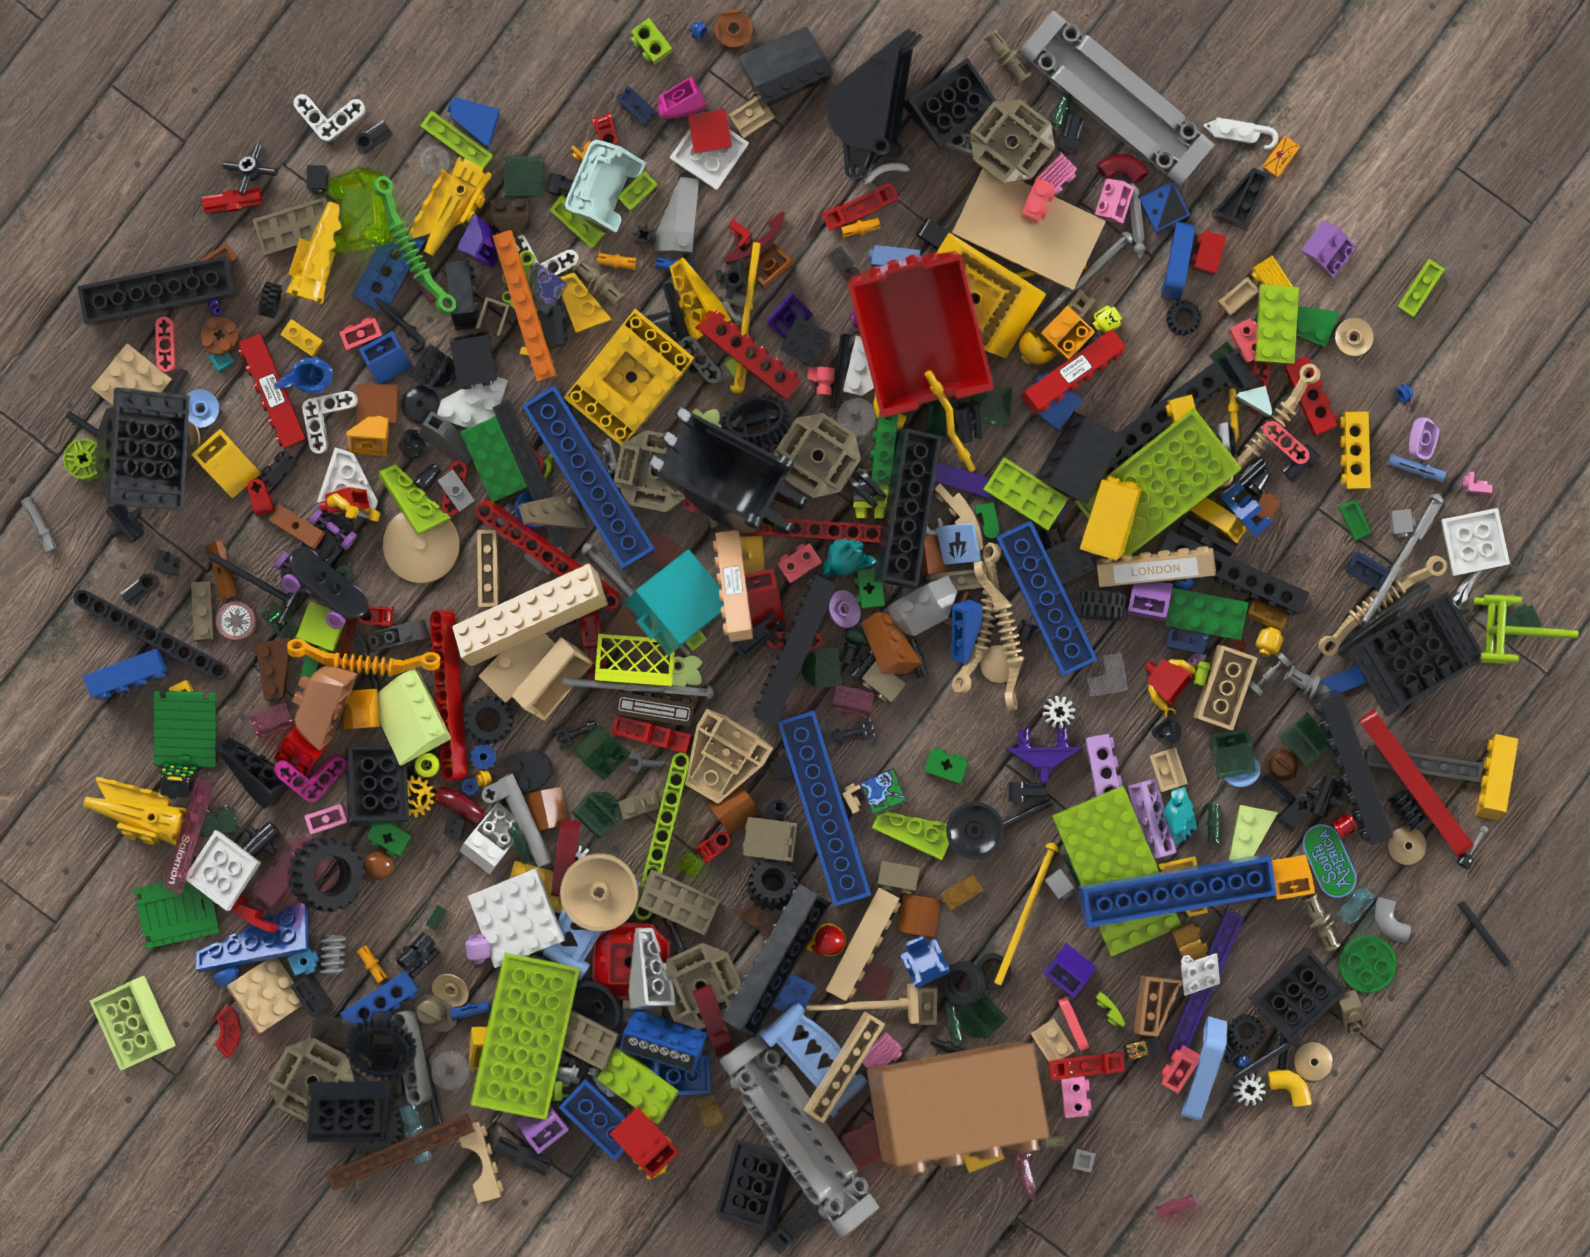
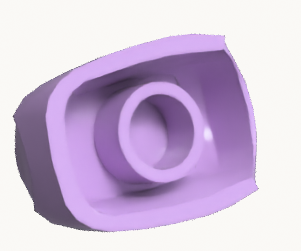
(1423, 438)

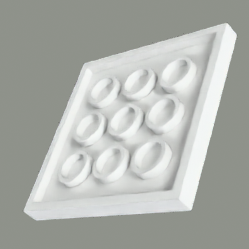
(516, 916)

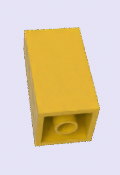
(1111, 518)

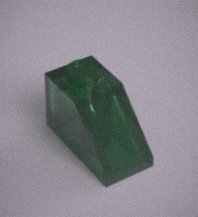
(935, 418)

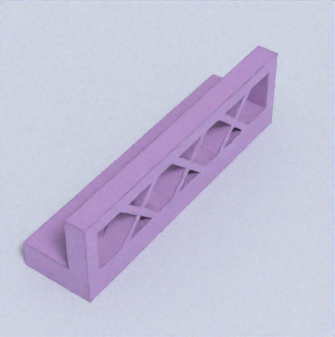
(1149, 819)

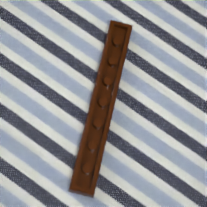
(400, 1151)

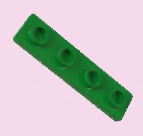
(884, 449)

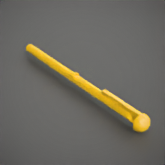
(740, 374)
(1052, 848)

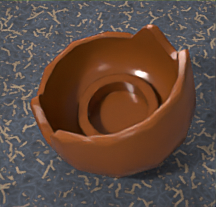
(378, 865)

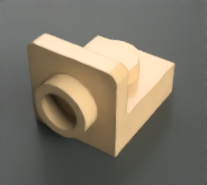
(852, 802)

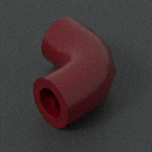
(1122, 164)
(459, 804)

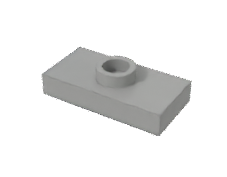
(456, 490)

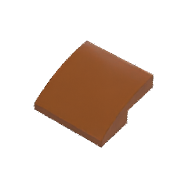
(377, 401)

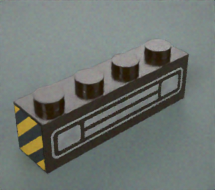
(655, 709)

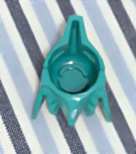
(846, 558)
(1181, 818)

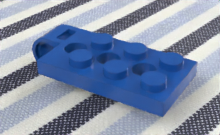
(390, 284)

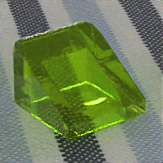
(691, 864)

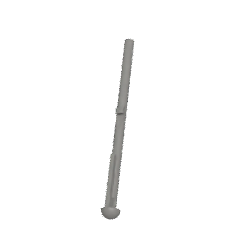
(1126, 237)
(1419, 532)
(615, 576)
(709, 692)

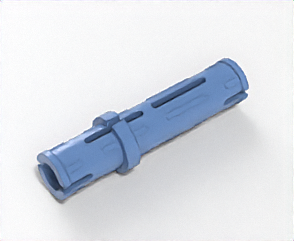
(1438, 475)

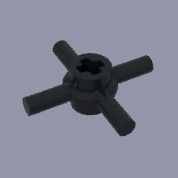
(250, 168)

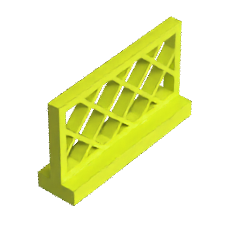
(632, 676)

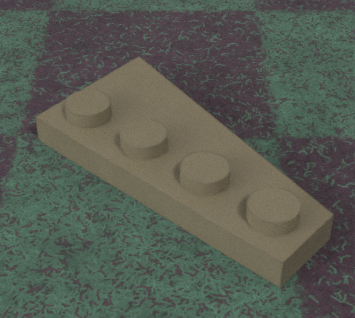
(554, 511)

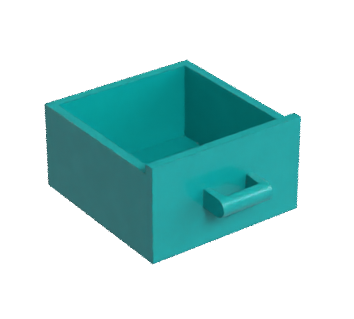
(676, 602)

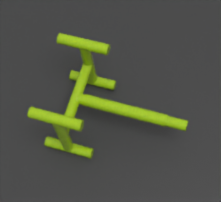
(1502, 630)

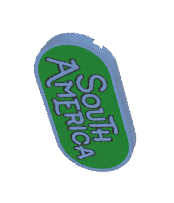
(1329, 860)

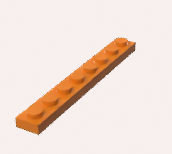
(524, 306)

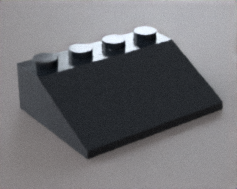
(785, 67)
(950, 103)
(1080, 457)
(375, 786)
(1297, 994)
(347, 1111)
(754, 1186)

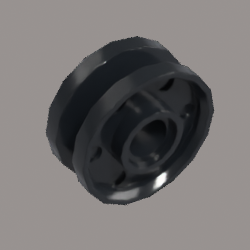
(866, 488)

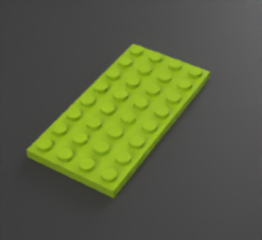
(1174, 476)
(1109, 846)
(525, 1036)

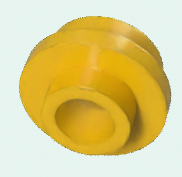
(483, 778)

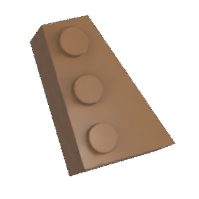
(1153, 1003)

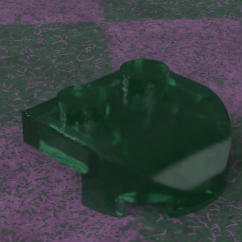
(822, 668)
(597, 812)
(981, 1018)

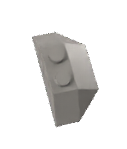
(924, 607)

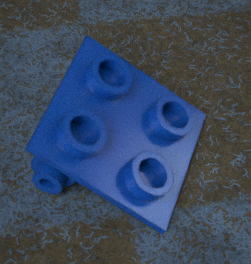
(795, 991)

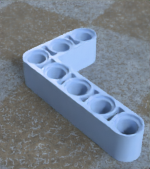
(1206, 1070)

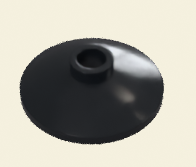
(412, 396)

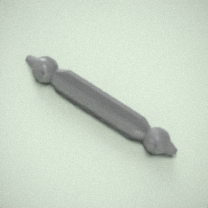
(1136, 222)

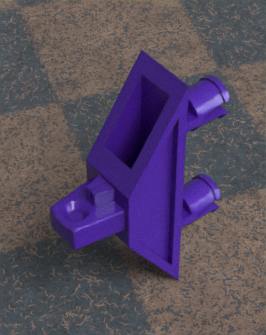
(1043, 758)

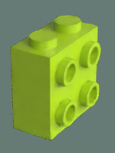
(316, 630)

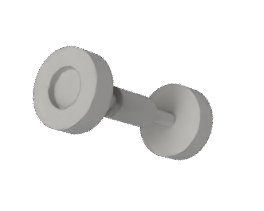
(1269, 673)

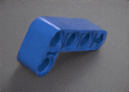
(1178, 261)

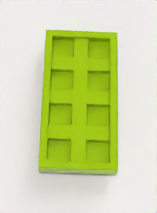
(1277, 324)
(1025, 494)
(638, 1085)

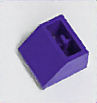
(479, 242)
(1069, 970)

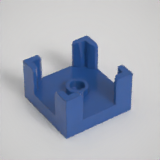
(1245, 509)

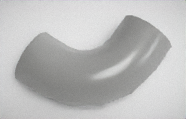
(1388, 924)

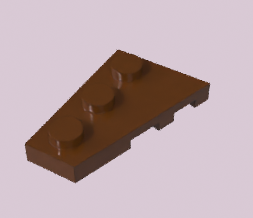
(273, 667)
(759, 918)

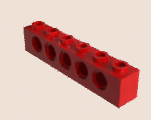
(708, 326)

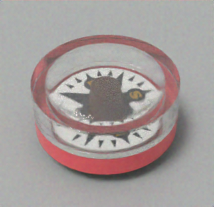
(236, 620)

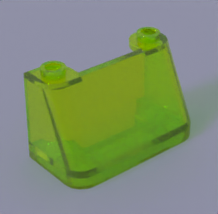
(361, 210)

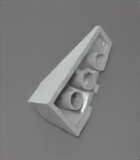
(678, 222)
(648, 979)

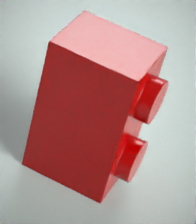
(1209, 252)

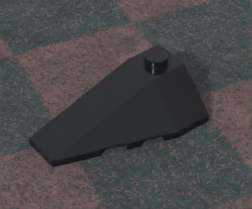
(253, 772)

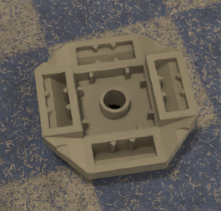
(1011, 121)
(839, 454)
(637, 478)
(695, 965)
(299, 1062)

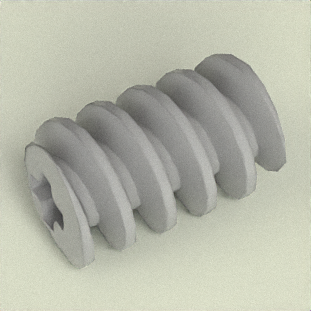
(332, 954)

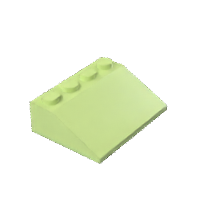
(410, 717)
(132, 1023)

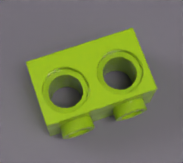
(654, 39)

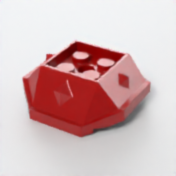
(610, 955)

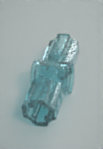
(412, 1127)

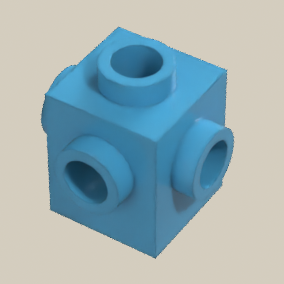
(299, 966)

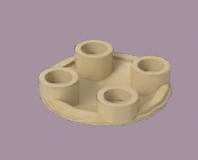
(994, 664)

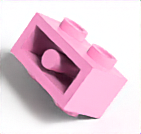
(1114, 200)
(1072, 1097)

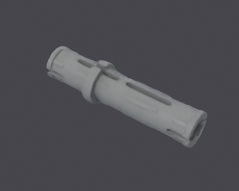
(41, 529)

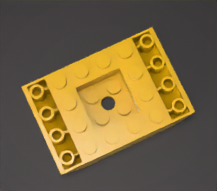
(1004, 297)
(606, 393)

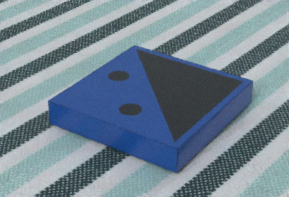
(1164, 207)

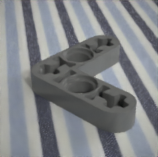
(706, 374)

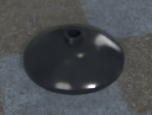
(989, 832)
(587, 1003)

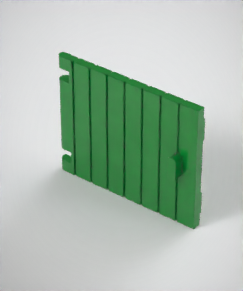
(185, 727)
(175, 916)

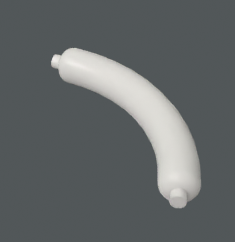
(884, 168)

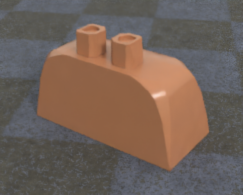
(322, 704)

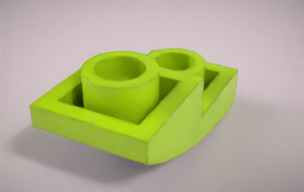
(1113, 1013)

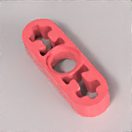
(169, 330)
(1293, 455)
(1073, 1023)

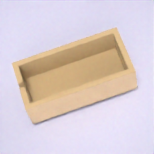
(543, 686)

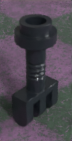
(838, 735)
(567, 736)

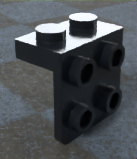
(554, 327)

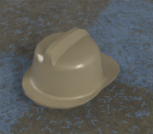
(434, 1013)

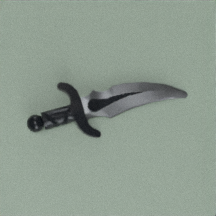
(1463, 591)

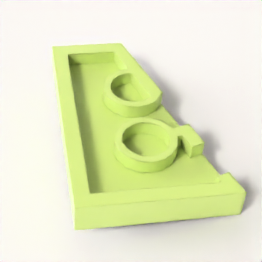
(1249, 831)

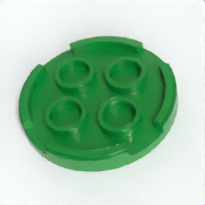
(1367, 964)

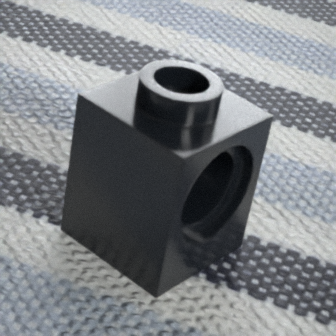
(317, 178)

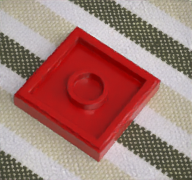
(709, 131)

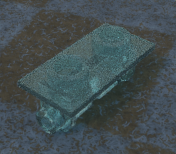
(1361, 898)

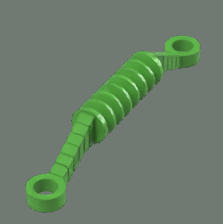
(395, 224)

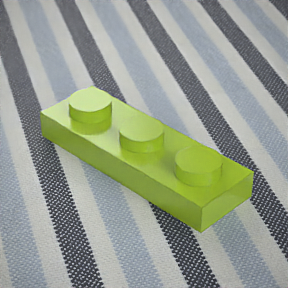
(583, 228)
(1420, 288)

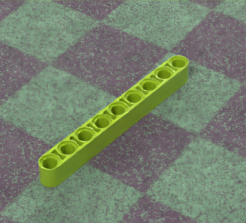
(660, 825)

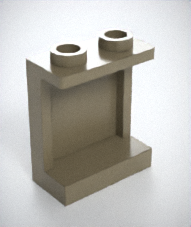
(769, 839)

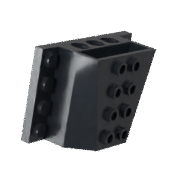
(144, 449)
(1415, 653)

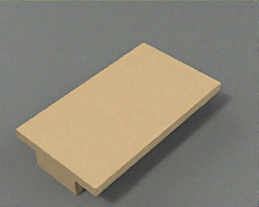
(1051, 248)

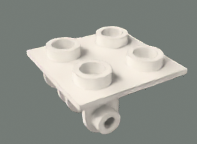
(1199, 973)

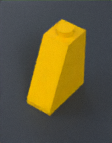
(1219, 518)

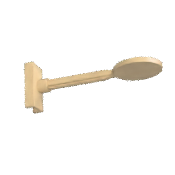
(909, 1003)

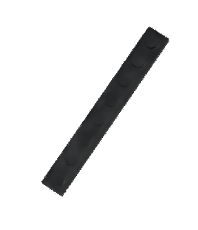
(527, 463)

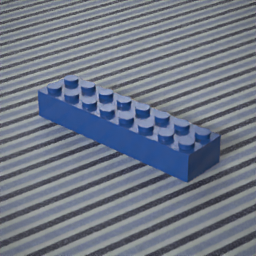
(1046, 598)

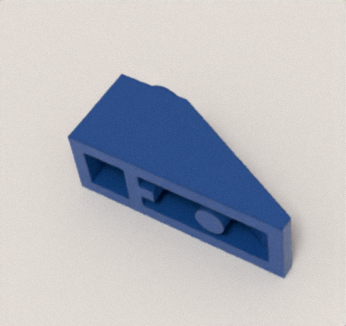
(965, 628)

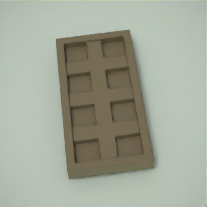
(284, 228)
(678, 902)
(589, 1040)

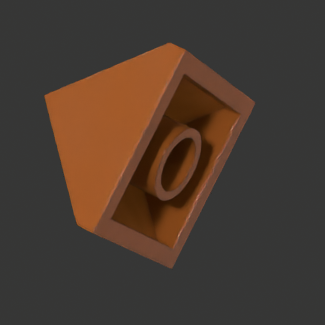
(772, 266)
(932, 557)
(547, 807)
(735, 809)
(918, 915)

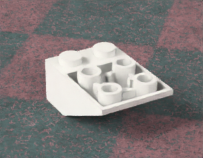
(490, 838)

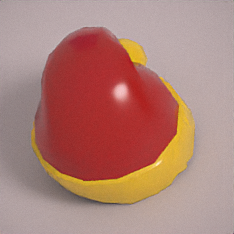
(827, 940)

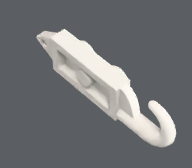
(1240, 131)

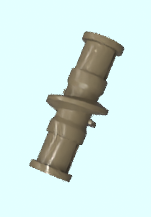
(1007, 56)
(599, 283)
(1321, 922)

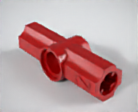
(231, 201)

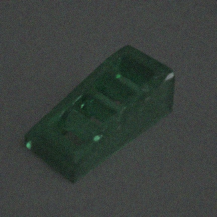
(264, 614)

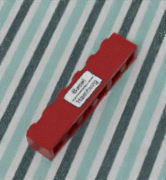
(1073, 372)
(274, 400)

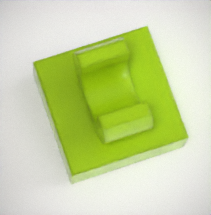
(557, 1094)

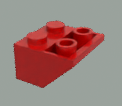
(299, 752)

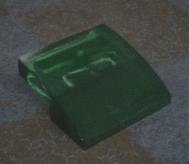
(523, 176)
(994, 405)

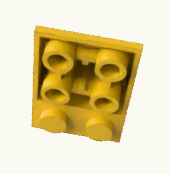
(226, 463)

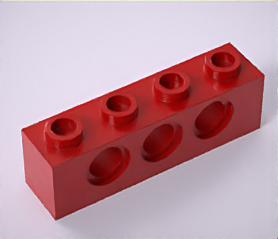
(1308, 406)

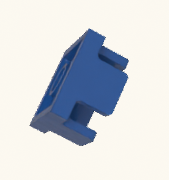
(924, 961)

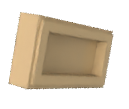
(1238, 296)

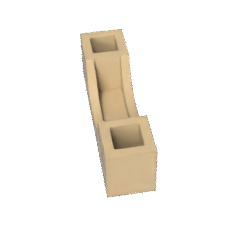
(487, 1186)

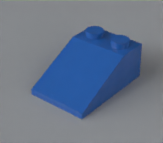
(684, 1081)

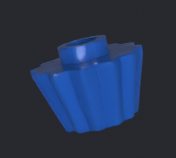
(489, 751)

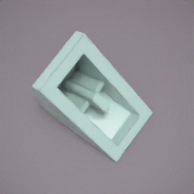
(1256, 399)

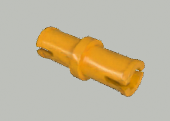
(860, 227)
(616, 261)
(371, 964)

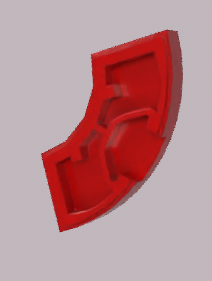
(229, 1031)

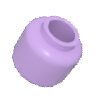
(478, 948)

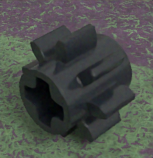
(643, 230)

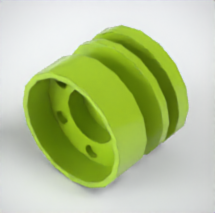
(73, 463)

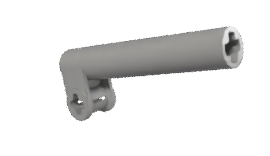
(509, 789)

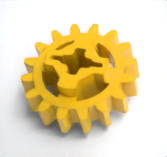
(422, 792)

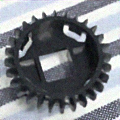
(754, 413)
(383, 1055)

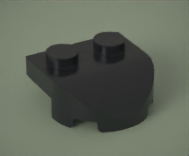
(434, 370)
(530, 770)

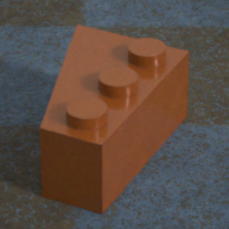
(889, 645)

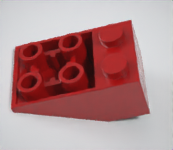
(763, 596)
(644, 1142)

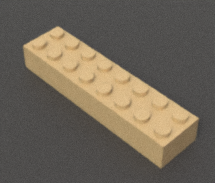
(529, 615)

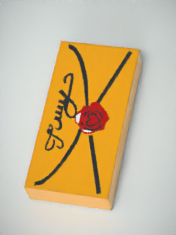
(1281, 156)

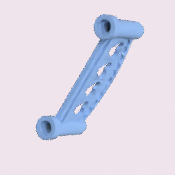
(573, 955)
(783, 1031)

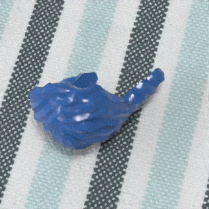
(308, 375)

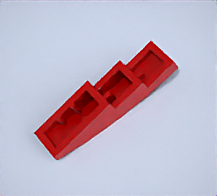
(590, 629)
(652, 734)
(252, 914)

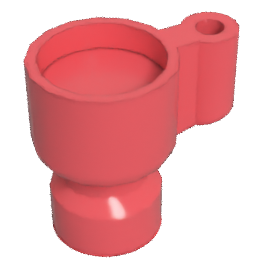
(824, 376)

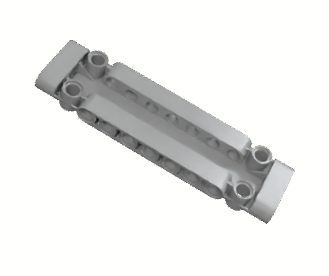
(1116, 98)
(800, 1140)

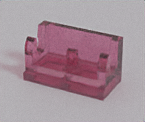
(852, 700)
(271, 719)

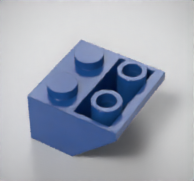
(385, 357)

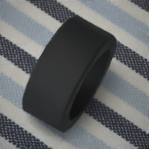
(993, 956)

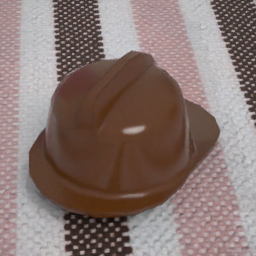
(1285, 768)

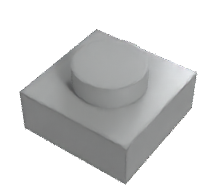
(1083, 1160)

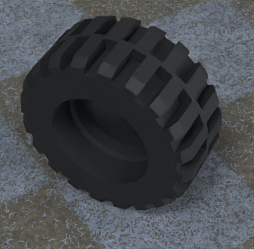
(349, 874)

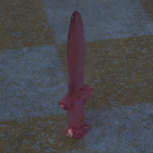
(1023, 1160)

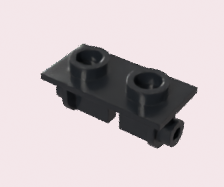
(271, 472)

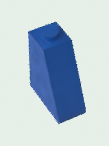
(475, 118)

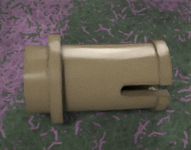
(1052, 1142)

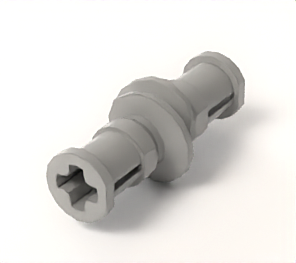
(1309, 685)

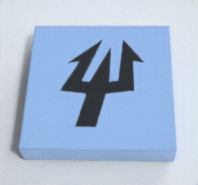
(958, 543)

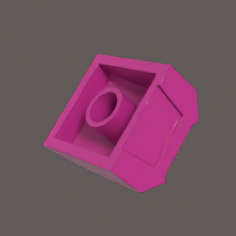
(681, 100)

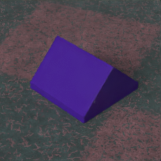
(786, 314)

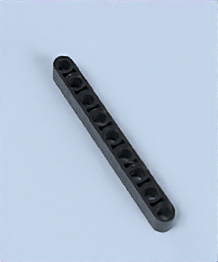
(141, 633)

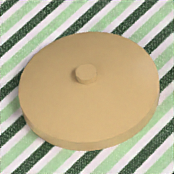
(422, 556)
(599, 892)

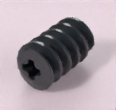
(1407, 809)

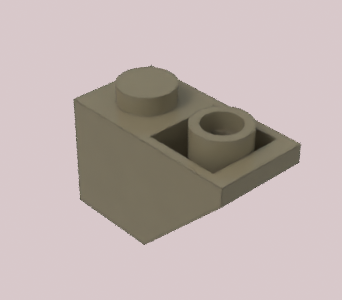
(1351, 1013)

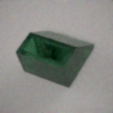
(1304, 739)
(601, 752)
(1232, 753)

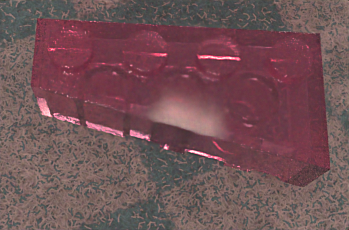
(276, 882)

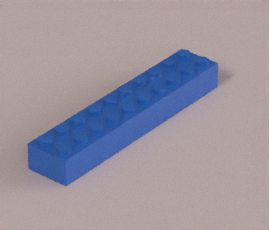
(588, 477)
(824, 808)
(1177, 890)

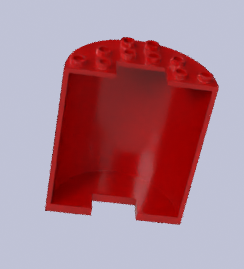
(918, 320)

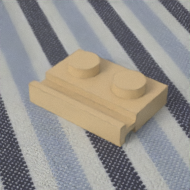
(750, 117)
(1168, 769)
(1052, 1041)

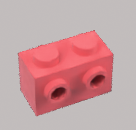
(1037, 199)
(361, 334)
(1244, 337)
(799, 563)
(1180, 1069)

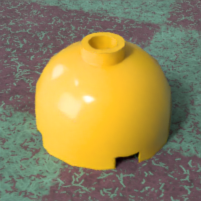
(1035, 349)

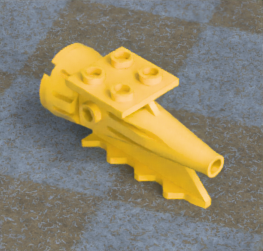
(448, 206)
(314, 258)
(139, 812)

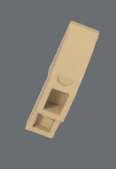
(959, 508)

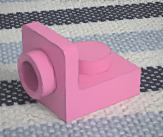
(1479, 487)

